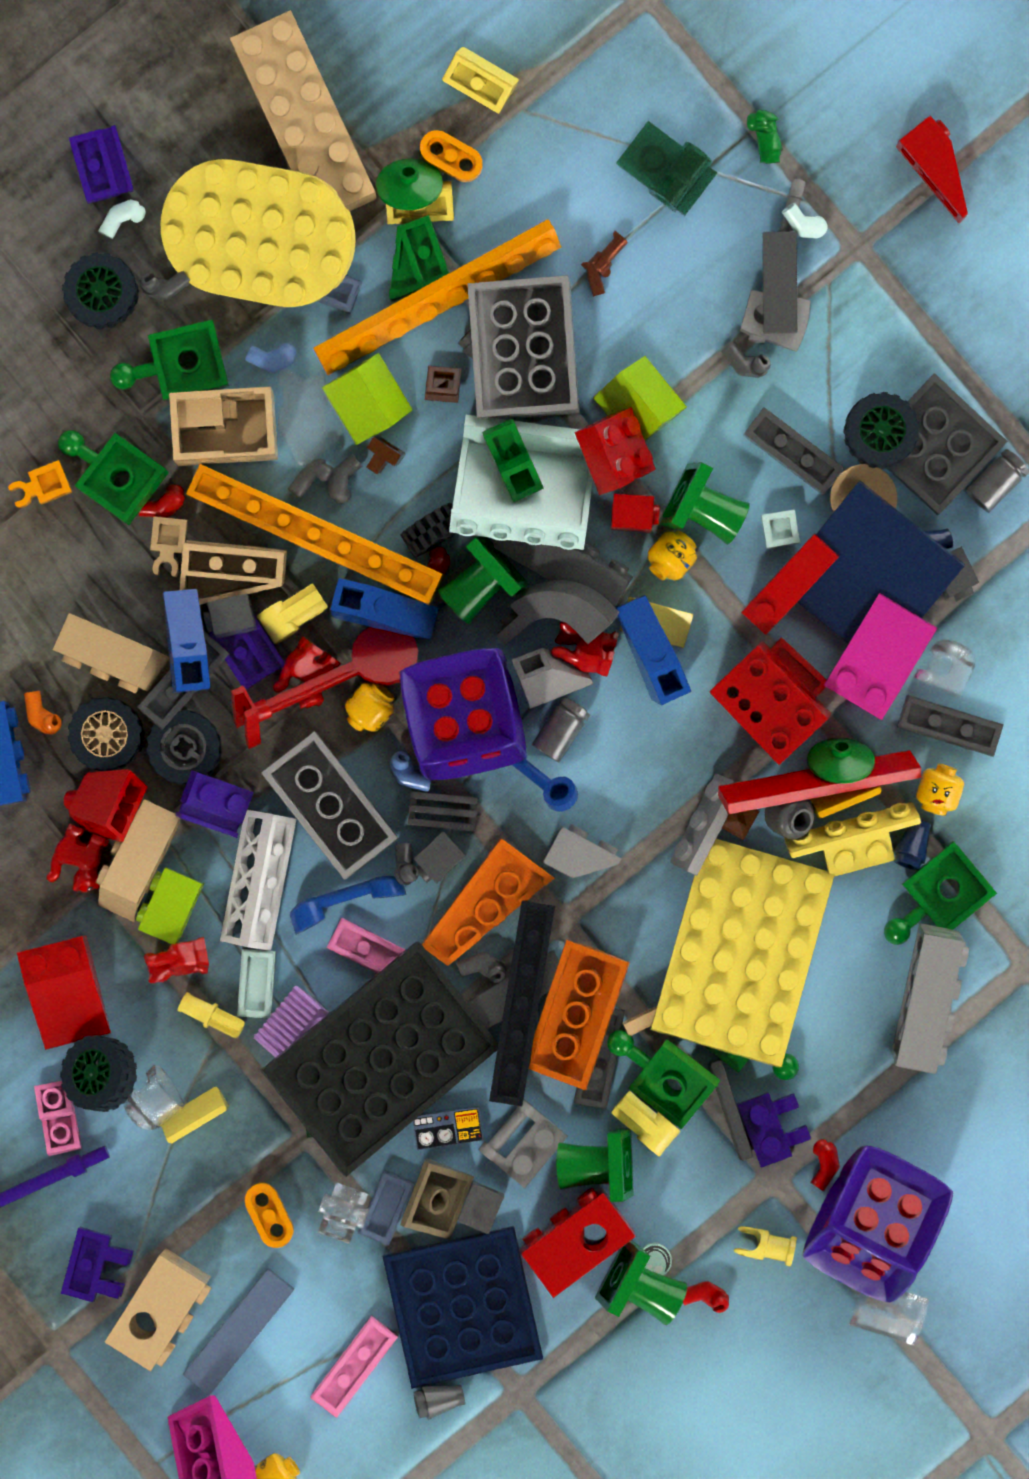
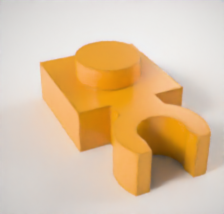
(46, 483)

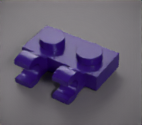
(765, 1128)
(87, 1266)

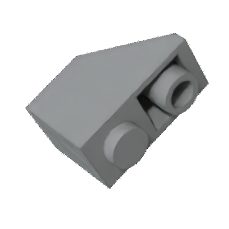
(547, 677)
(577, 856)

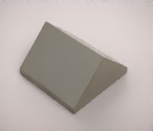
(437, 1199)

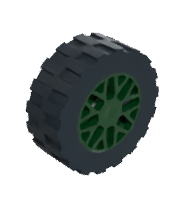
(100, 290)
(881, 430)
(98, 1073)

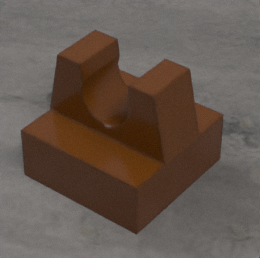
(384, 454)

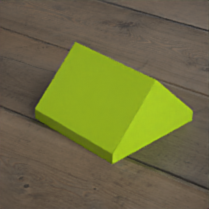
(644, 391)
(367, 399)

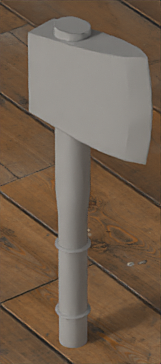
(753, 317)

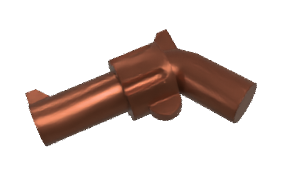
(601, 262)

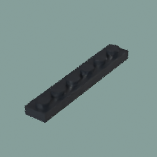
(522, 1003)

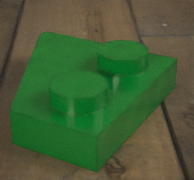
(416, 258)

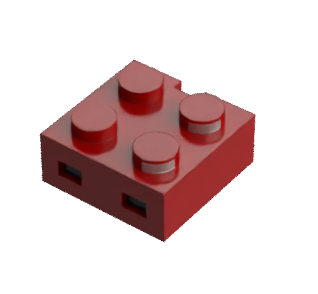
(615, 451)

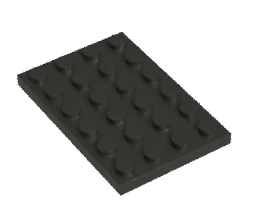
(380, 1058)

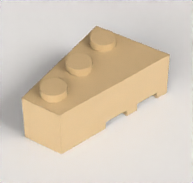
(230, 569)
(110, 655)
(136, 860)

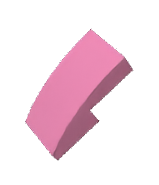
(57, 1119)

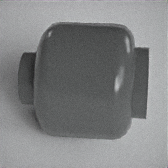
(790, 819)

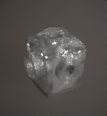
(342, 1212)

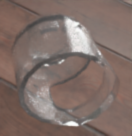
(949, 668)
(153, 1105)

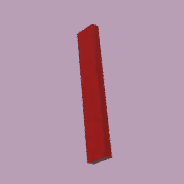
(805, 785)

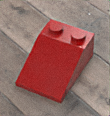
(64, 991)

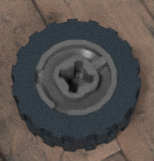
(183, 746)

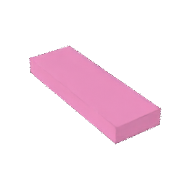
(363, 946)
(354, 1366)

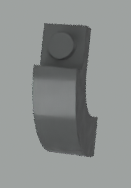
(563, 600)

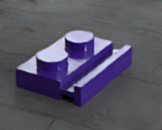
(101, 164)
(251, 655)
(214, 803)

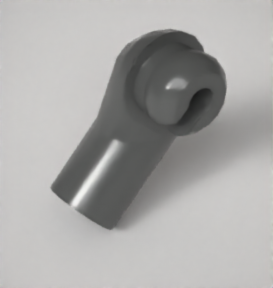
(746, 365)
(308, 474)

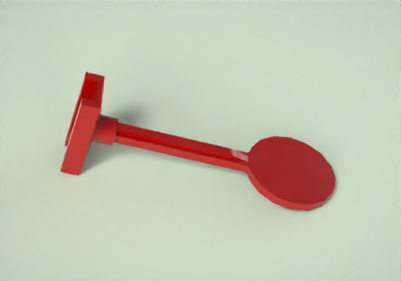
(375, 657)

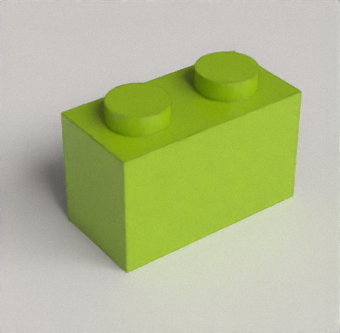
(169, 906)

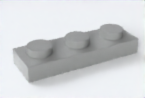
(703, 829)

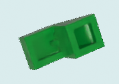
(513, 460)

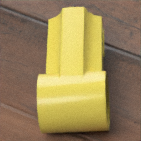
(285, 617)
(651, 1127)

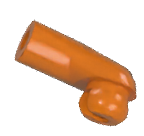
(40, 717)

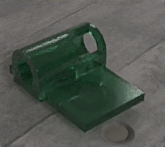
(670, 171)

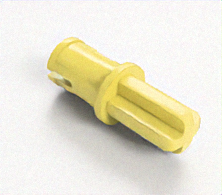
(211, 1015)

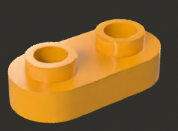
(453, 154)
(266, 1215)

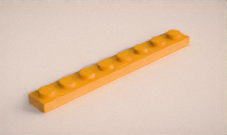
(436, 297)
(314, 534)

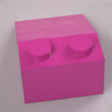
(880, 656)
(208, 1443)

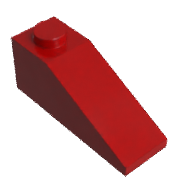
(933, 158)
(790, 584)

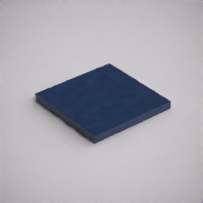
(876, 555)
(462, 1307)

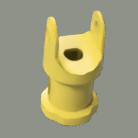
(769, 1246)

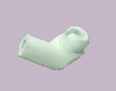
(119, 213)

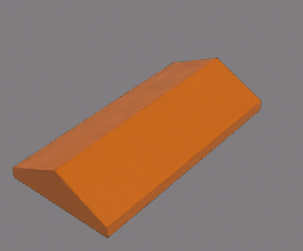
(577, 1014)

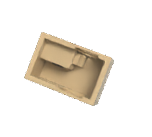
(223, 426)
(168, 1297)

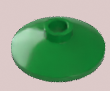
(409, 184)
(841, 760)

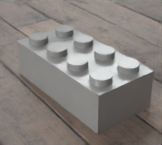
(330, 805)
(928, 999)

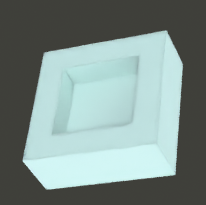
(780, 529)

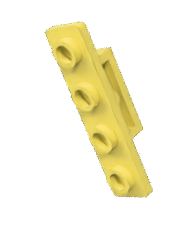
(856, 841)

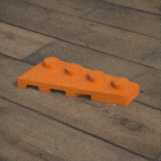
(485, 901)

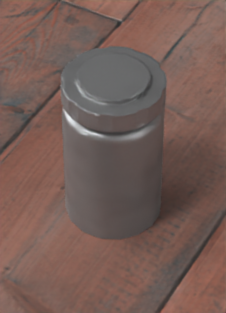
(997, 480)
(561, 729)

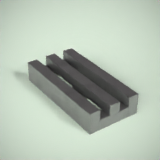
(413, 808)

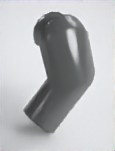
(162, 288)
(338, 481)
(405, 871)
(485, 964)

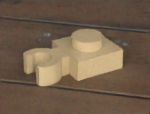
(168, 539)

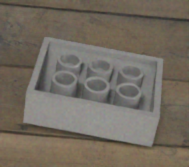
(523, 348)

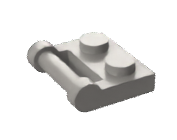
(531, 1151)

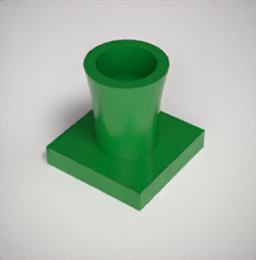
(703, 505)
(481, 580)
(599, 1165)
(634, 1283)

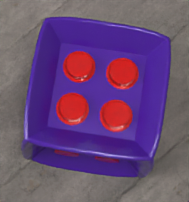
(463, 714)
(878, 1224)

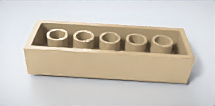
(301, 108)

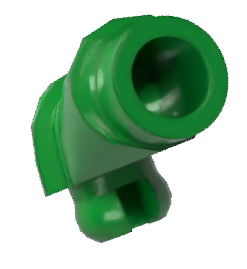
(767, 137)

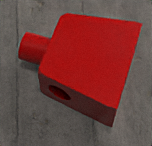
(106, 802)

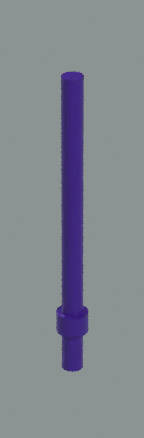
(75, 1166)

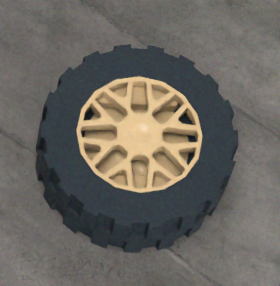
(105, 734)

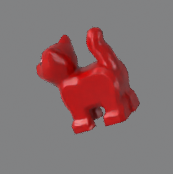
(590, 657)
(304, 667)
(75, 853)
(178, 960)

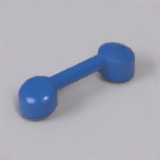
(558, 793)
(311, 912)

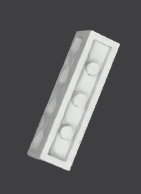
(263, 880)

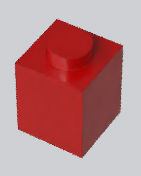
(634, 513)

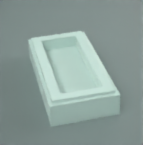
(256, 983)

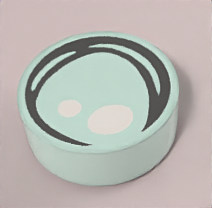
(660, 1258)

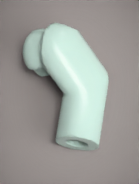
(805, 225)

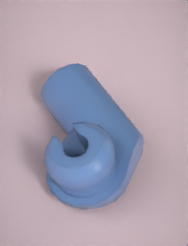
(274, 360)
(405, 773)

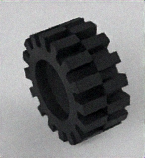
(428, 531)

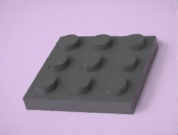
(950, 447)

